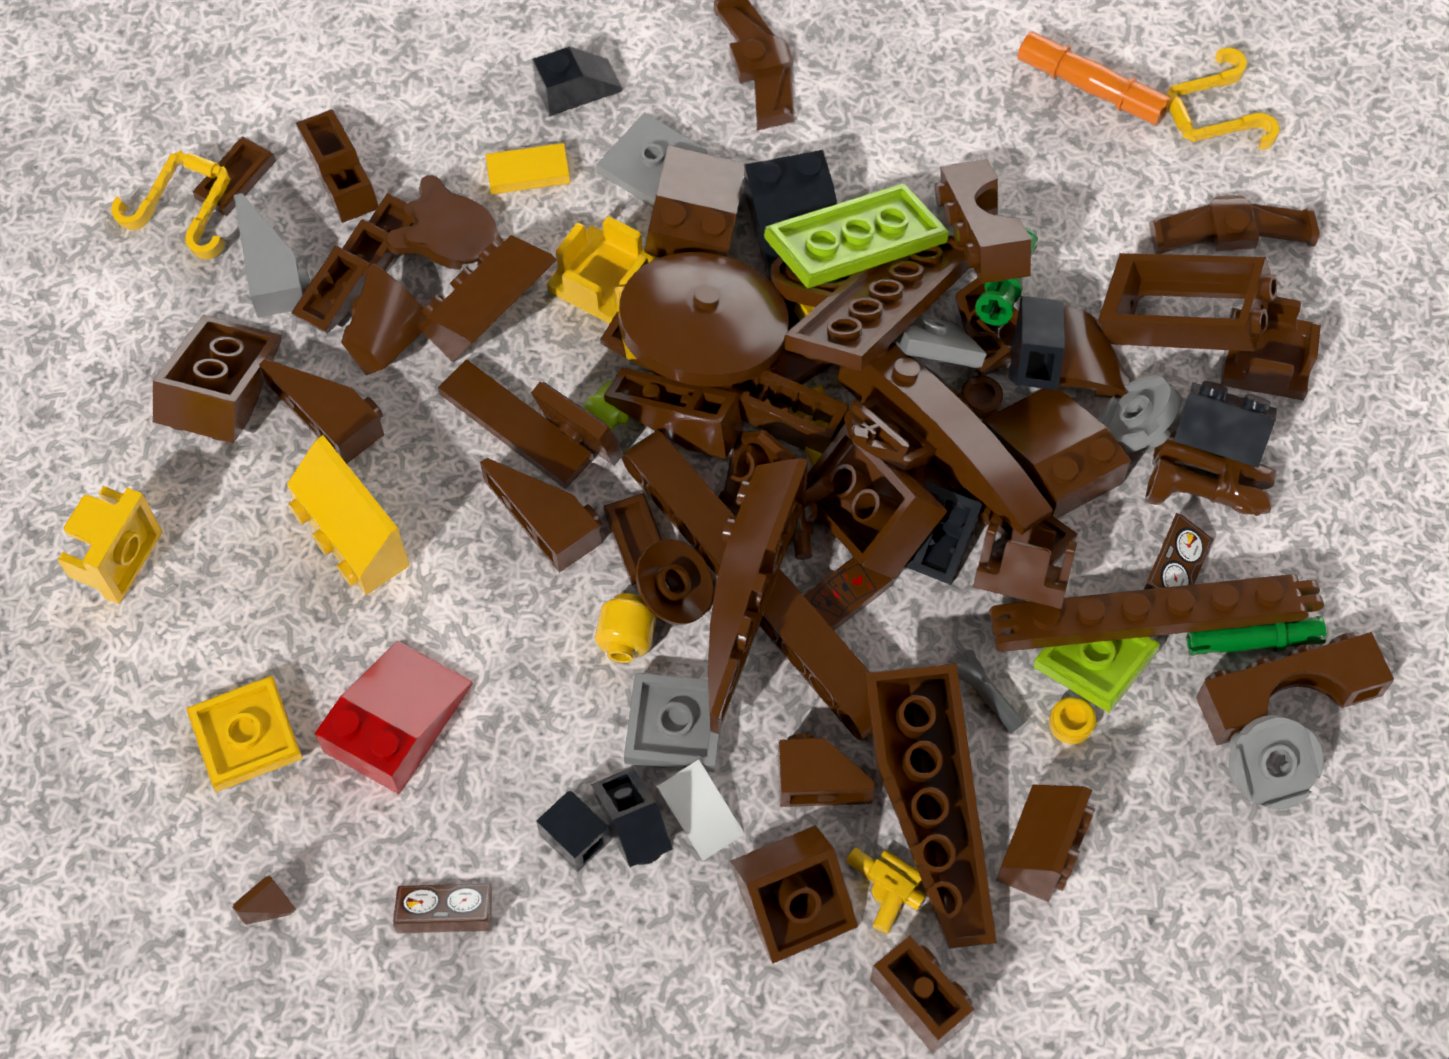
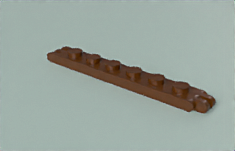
(1155, 612)

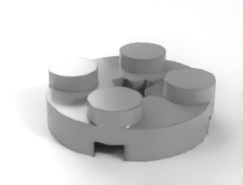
(1143, 413)
(1297, 774)

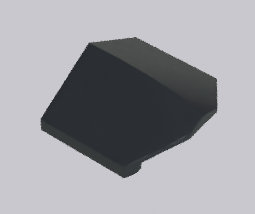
(948, 542)

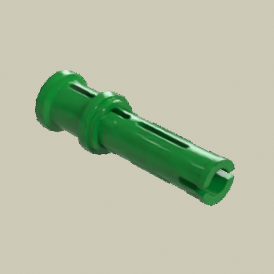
(1002, 295)

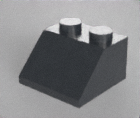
(1226, 423)

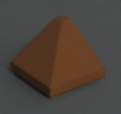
(263, 903)

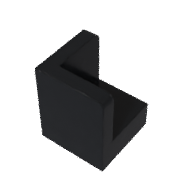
(573, 830)

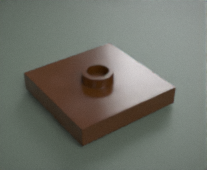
(577, 423)

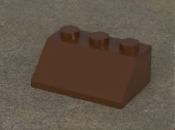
(483, 294)

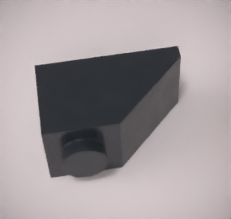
(573, 79)
(632, 817)

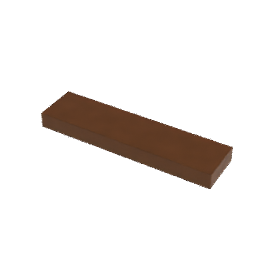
(515, 424)

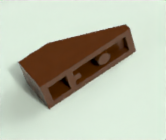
(327, 408)
(687, 414)
(546, 513)

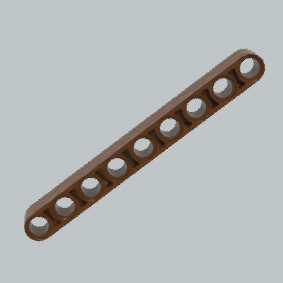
(789, 616)

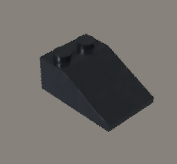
(785, 190)

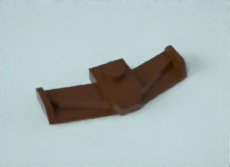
(760, 58)
(1233, 225)

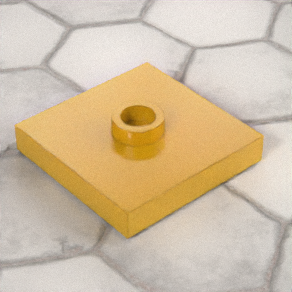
(244, 733)

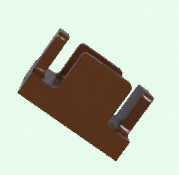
(1281, 355)
(1024, 567)

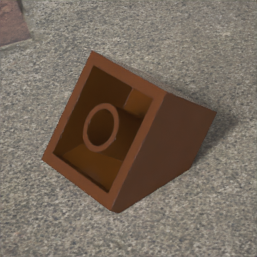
(795, 893)

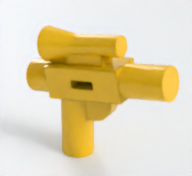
(892, 885)

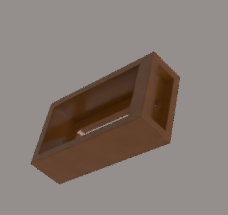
(1188, 277)

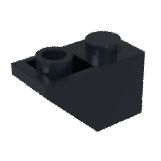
(1038, 343)

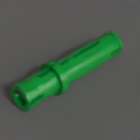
(1266, 636)

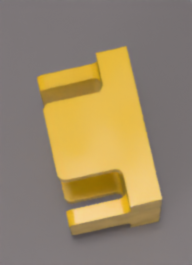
(595, 263)
(120, 537)

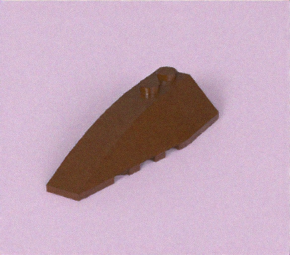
(961, 439)
(748, 572)
(931, 787)

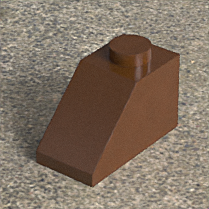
(819, 774)

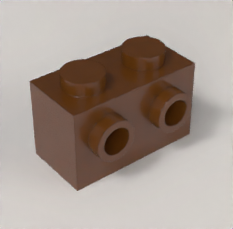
(922, 993)

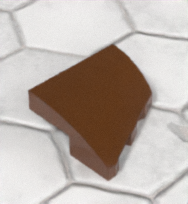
(382, 321)
(994, 340)
(1089, 357)

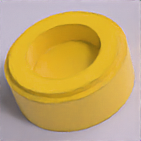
(1072, 720)

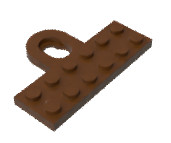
(868, 308)

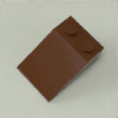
(694, 204)
(213, 379)
(1060, 448)
(874, 506)

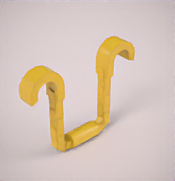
(1256, 120)
(197, 226)

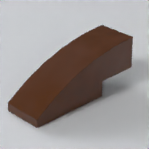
(337, 165)

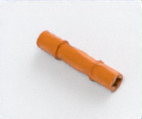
(1094, 78)

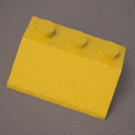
(346, 518)

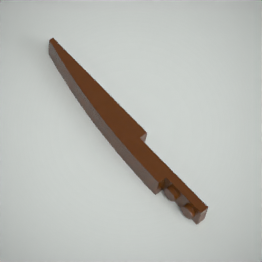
(766, 405)

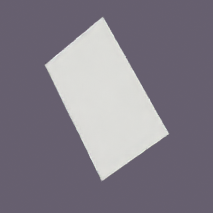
(700, 810)

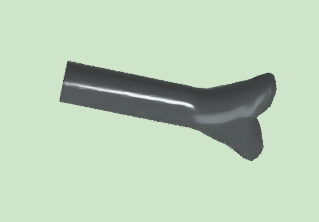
(973, 674)

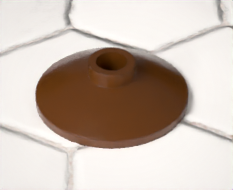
(683, 572)

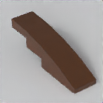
(340, 276)

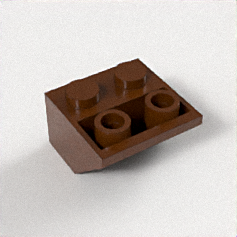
(1045, 839)

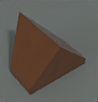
(750, 450)

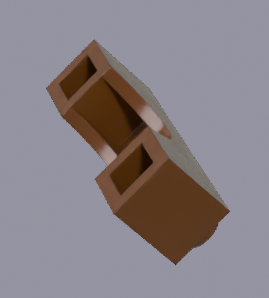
(991, 244)
(1344, 670)

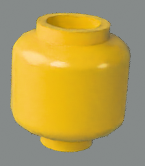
(625, 628)

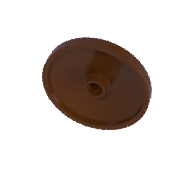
(703, 319)

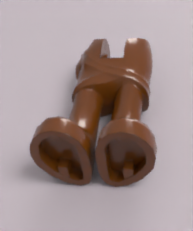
(1237, 486)

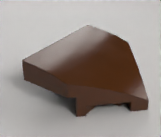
(886, 435)

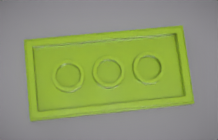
(855, 235)

